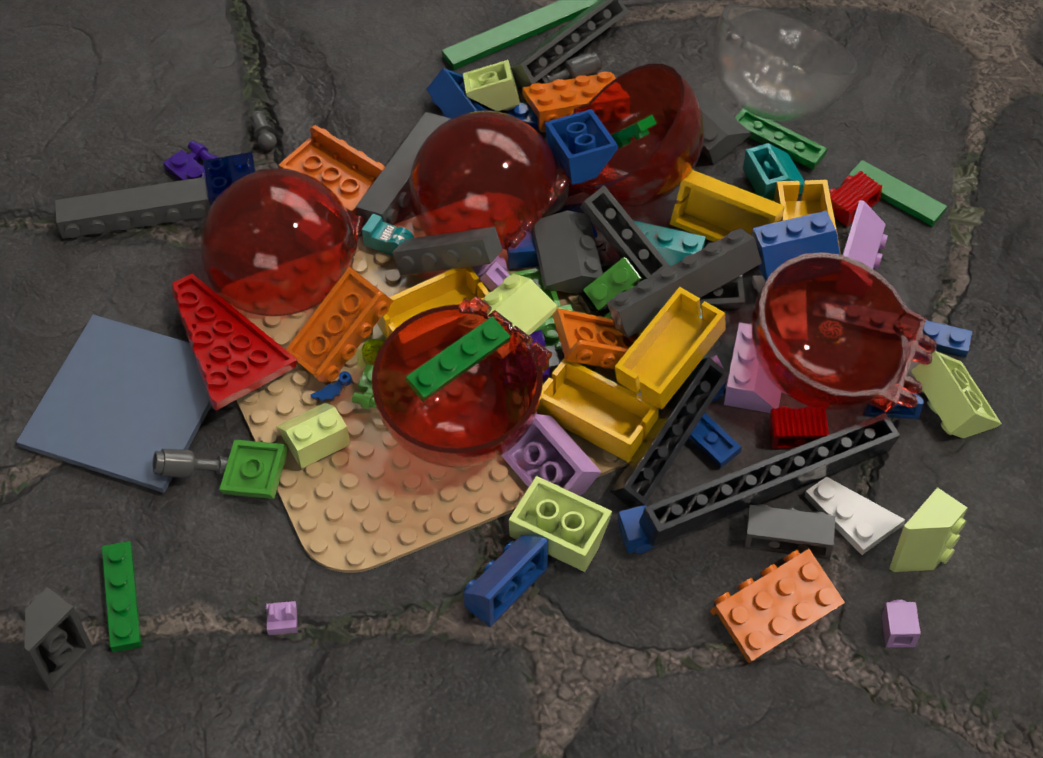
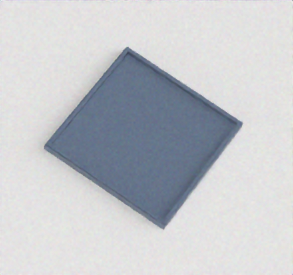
(120, 403)

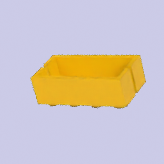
(814, 199)
(719, 208)
(441, 290)
(670, 347)
(597, 409)

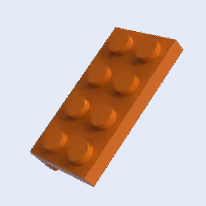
(561, 96)
(336, 165)
(339, 326)
(590, 338)
(777, 604)

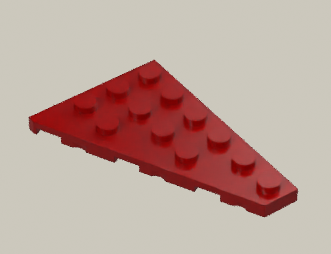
(226, 345)

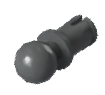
(263, 131)

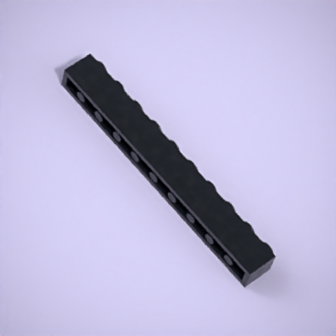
(767, 479)

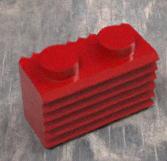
(847, 196)
(796, 427)

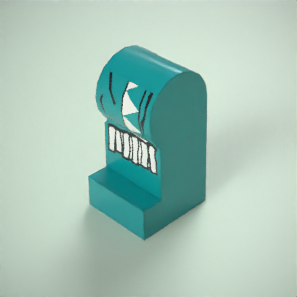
(382, 235)

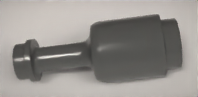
(584, 64)
(183, 463)

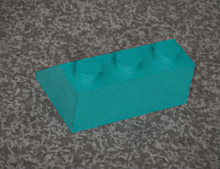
(671, 243)

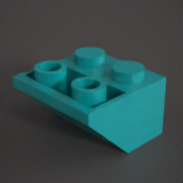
(768, 165)

